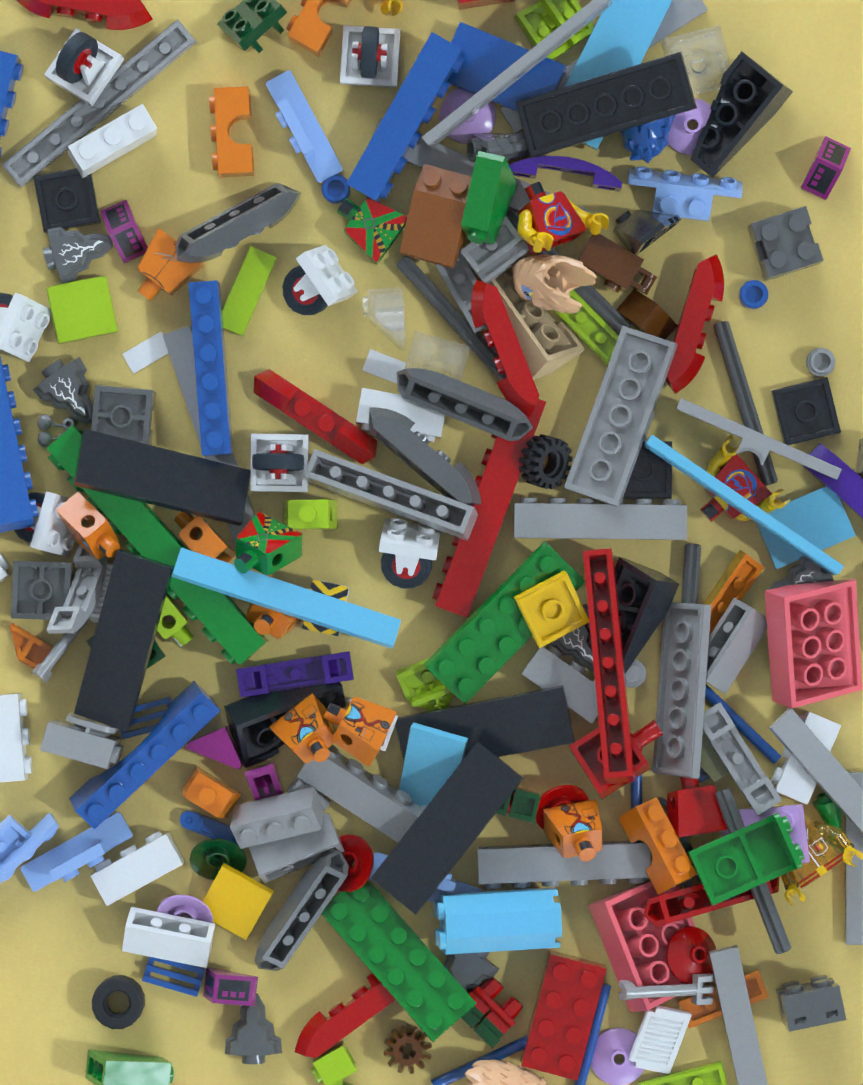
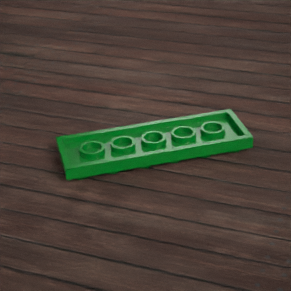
(494, 628)
(398, 959)

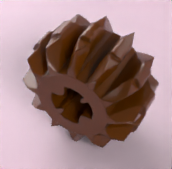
(417, 1045)

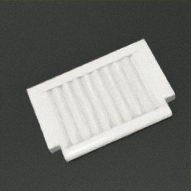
(659, 1039)

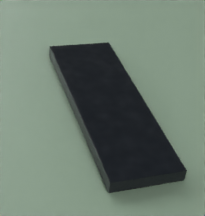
(606, 105)
(161, 477)
(123, 640)
(501, 724)
(447, 827)

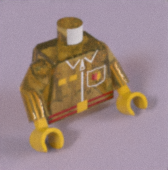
(827, 849)

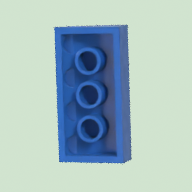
(490, 56)

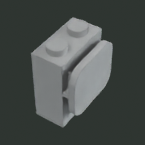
(83, 741)

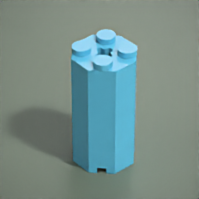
(498, 921)

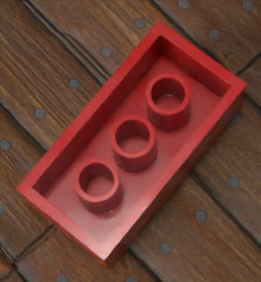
(563, 1015)

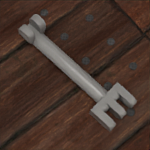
(43, 670)
(695, 990)

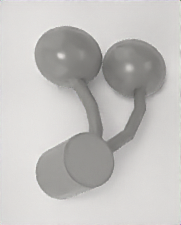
(45, 423)

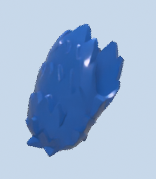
(648, 139)

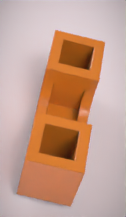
(308, 29)
(230, 106)
(670, 862)

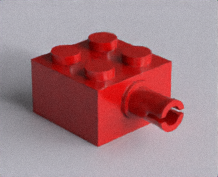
(589, 756)

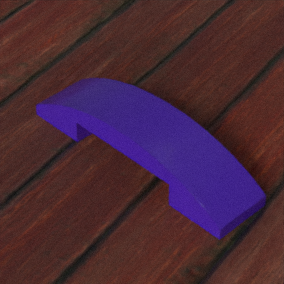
(601, 178)
(847, 486)
(295, 674)

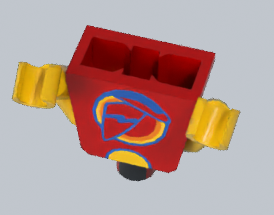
(554, 220)
(734, 473)

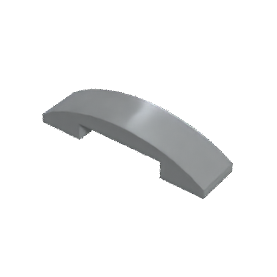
(460, 284)
(81, 595)
(739, 760)

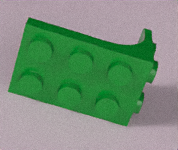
(746, 858)

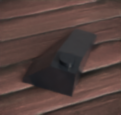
(741, 109)
(643, 228)
(642, 603)
(253, 715)

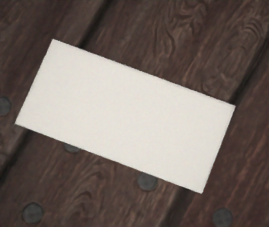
(146, 352)
(383, 366)

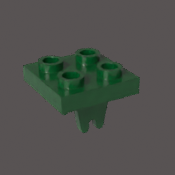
(251, 20)

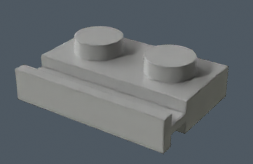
(492, 260)

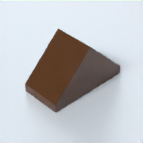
(646, 315)

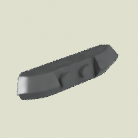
(236, 223)
(463, 402)
(413, 448)
(301, 911)

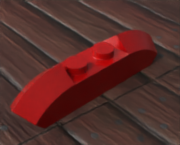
(117, 13)
(705, 286)
(489, 311)
(315, 416)
(692, 902)
(324, 1032)

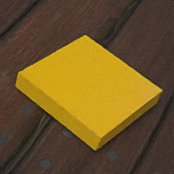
(551, 609)
(236, 901)

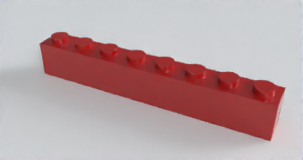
(496, 490)
(608, 666)

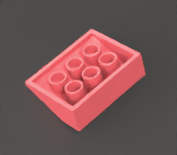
(813, 641)
(634, 942)

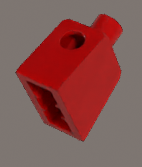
(694, 809)

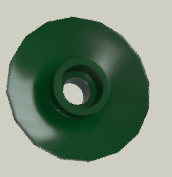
(211, 854)

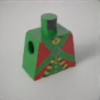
(372, 226)
(266, 545)

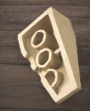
(542, 339)

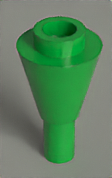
(828, 810)

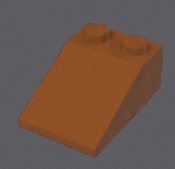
(435, 217)

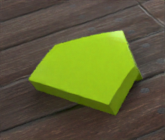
(423, 687)

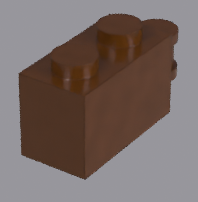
(615, 265)

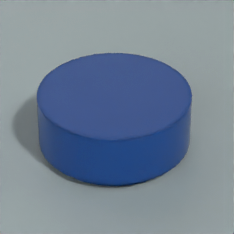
(335, 189)
(753, 294)

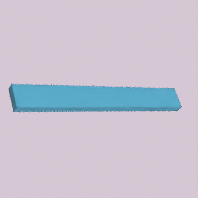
(743, 505)
(286, 598)

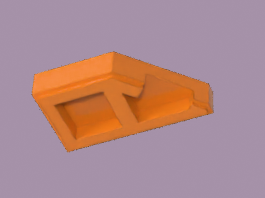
(28, 647)

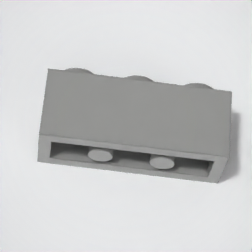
(733, 643)
(550, 671)
(277, 817)
(296, 852)

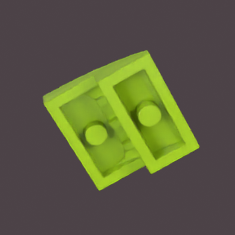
(545, 17)
(81, 309)

